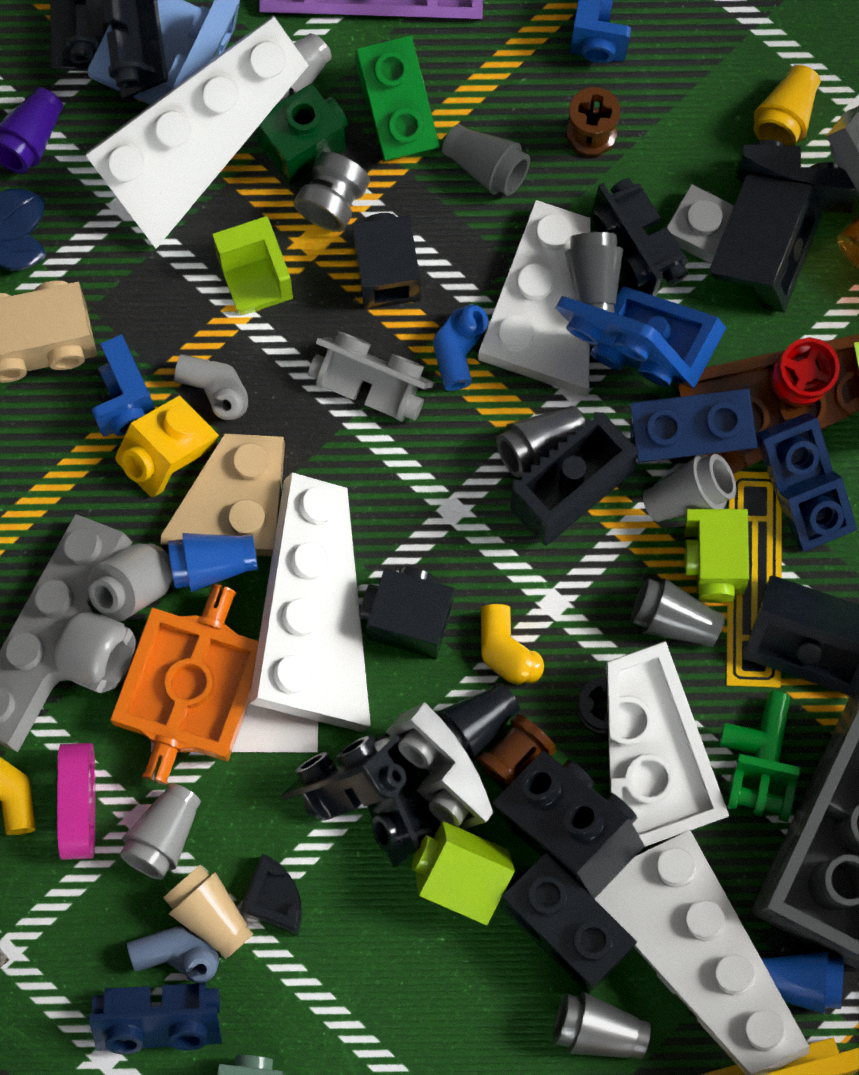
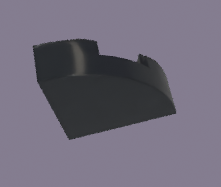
(273, 897)

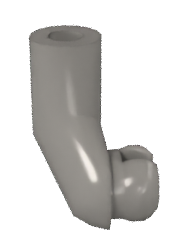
(219, 382)

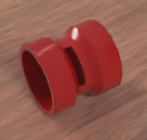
(811, 362)

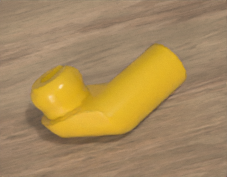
(504, 653)
(16, 800)

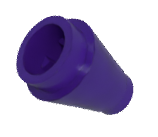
(28, 130)

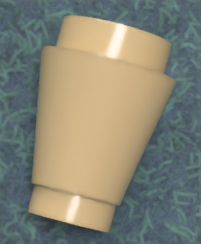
(208, 911)

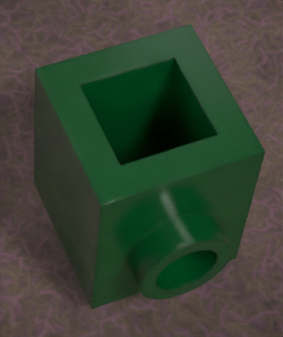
(300, 131)

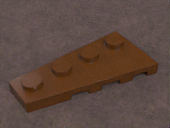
(767, 408)

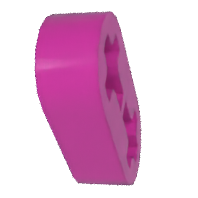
(76, 801)

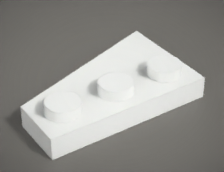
(526, 328)
(657, 748)

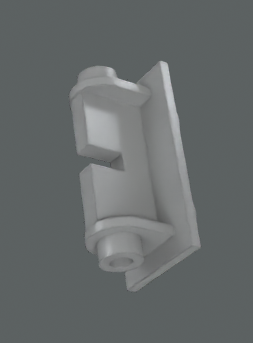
(392, 382)

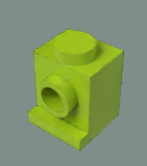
(718, 554)

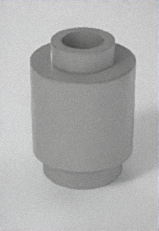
(129, 580)

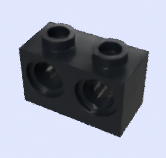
(567, 923)

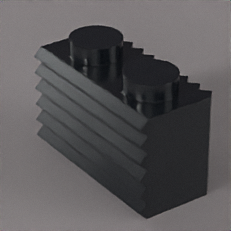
(573, 478)

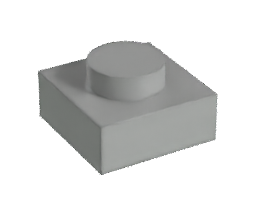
(700, 223)

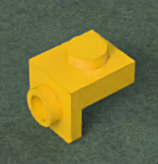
(163, 444)

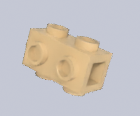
(44, 330)

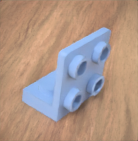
(190, 41)

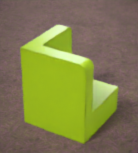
(253, 266)

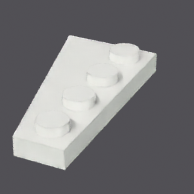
(189, 135)
(310, 621)
(704, 953)

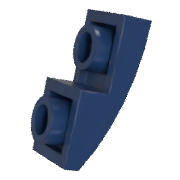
(805, 482)

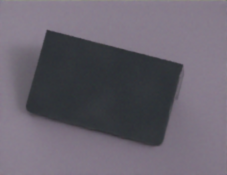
(768, 238)
(807, 635)

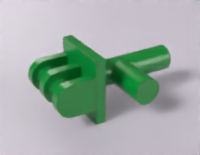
(762, 780)

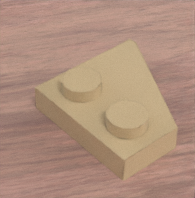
(235, 493)

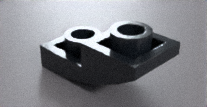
(775, 160)

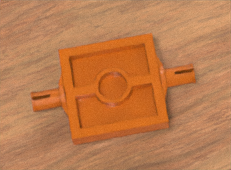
(188, 685)

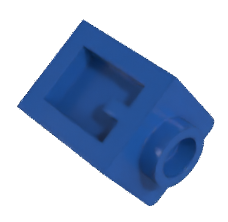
(595, 36)
(125, 387)

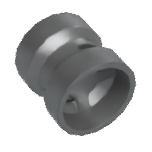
(331, 191)

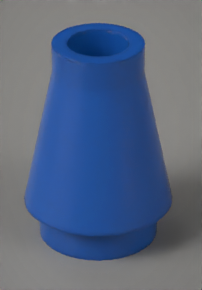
(210, 558)
(808, 979)

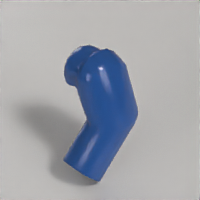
(455, 341)

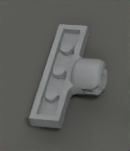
(62, 633)

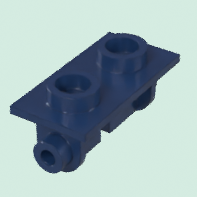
(693, 425)
(127, 1022)

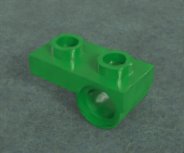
(396, 98)

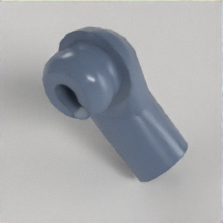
(177, 948)

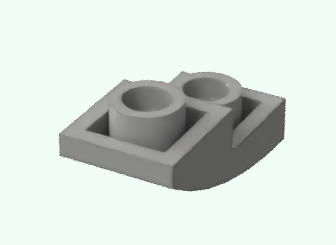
(453, 782)

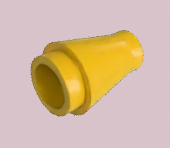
(788, 107)

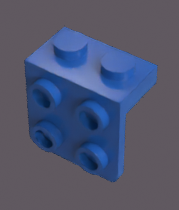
(648, 334)

